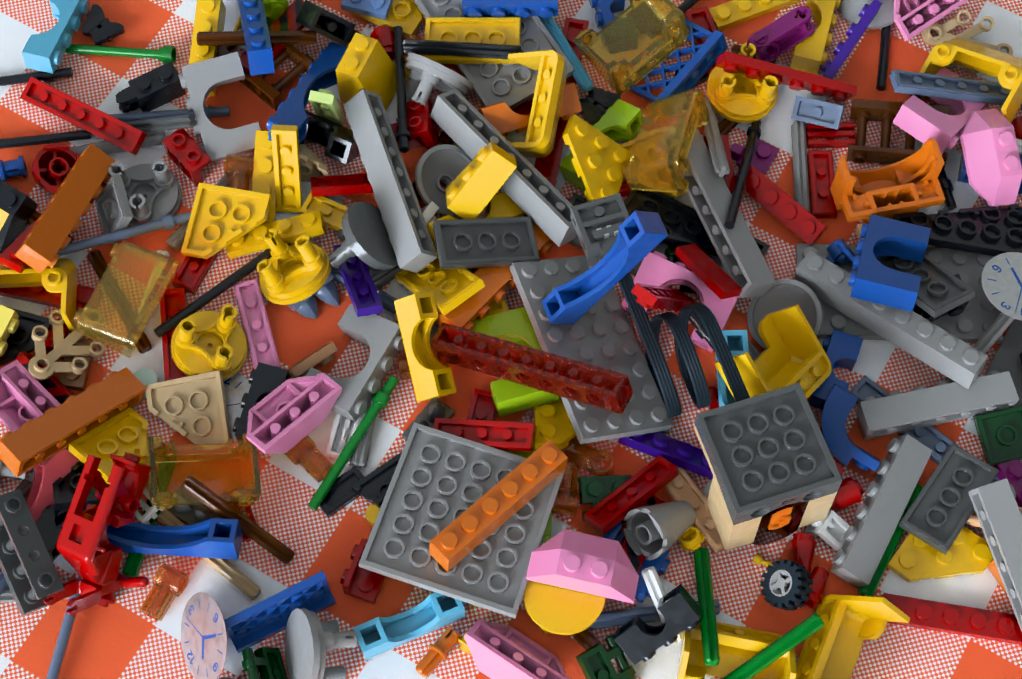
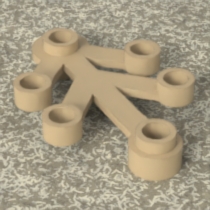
(943, 35)
(62, 347)

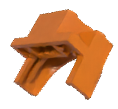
(890, 188)

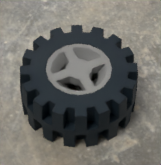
(777, 581)

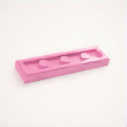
(256, 323)

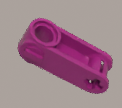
(783, 34)

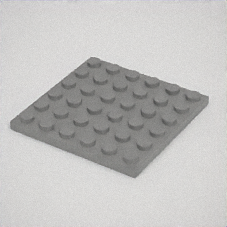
(433, 486)

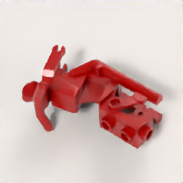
(84, 533)

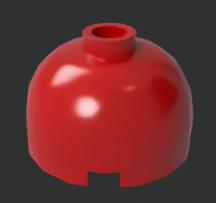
(52, 166)

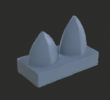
(817, 112)
(327, 293)

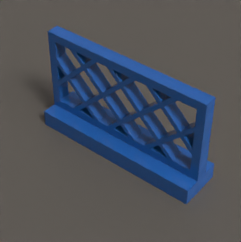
(689, 71)
(273, 613)

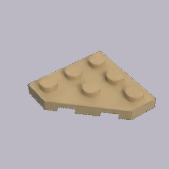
(192, 406)

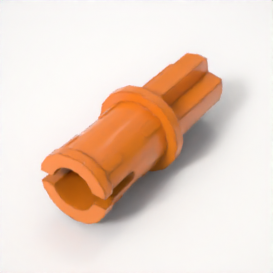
(437, 652)

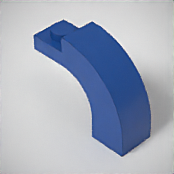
(833, 420)

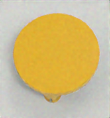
(740, 97)
(293, 270)
(210, 343)
(561, 609)

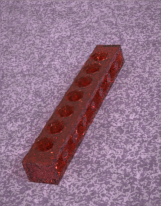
(533, 368)

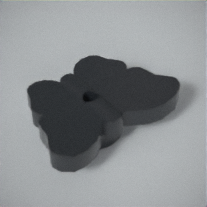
(100, 27)
(597, 103)

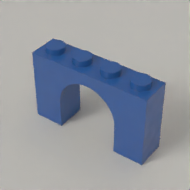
(510, 8)
(874, 280)

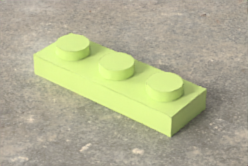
(326, 105)

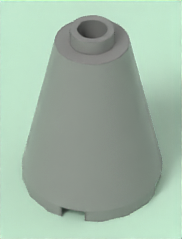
(657, 527)

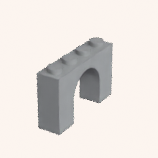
(200, 80)
(384, 343)

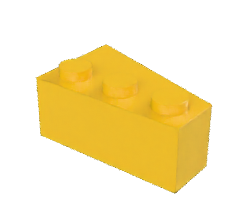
(479, 181)

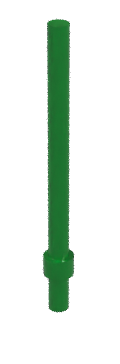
(380, 401)

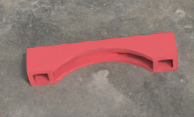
(44, 476)

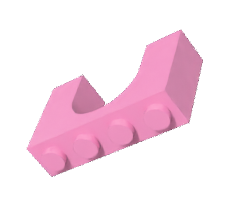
(926, 122)
(660, 272)

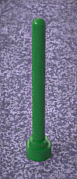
(164, 54)

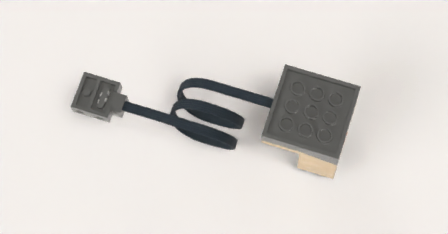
(762, 449)

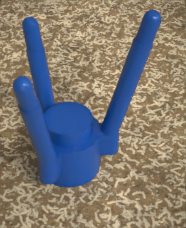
(840, 252)

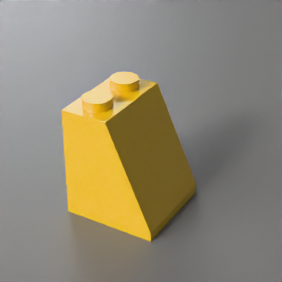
(368, 68)

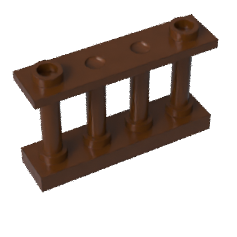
(272, 93)
(884, 112)

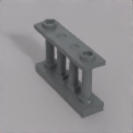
(25, 556)

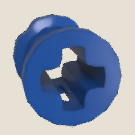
(13, 168)

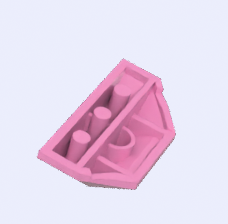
(917, 15)
(992, 157)
(21, 396)
(291, 412)
(585, 565)
(509, 654)

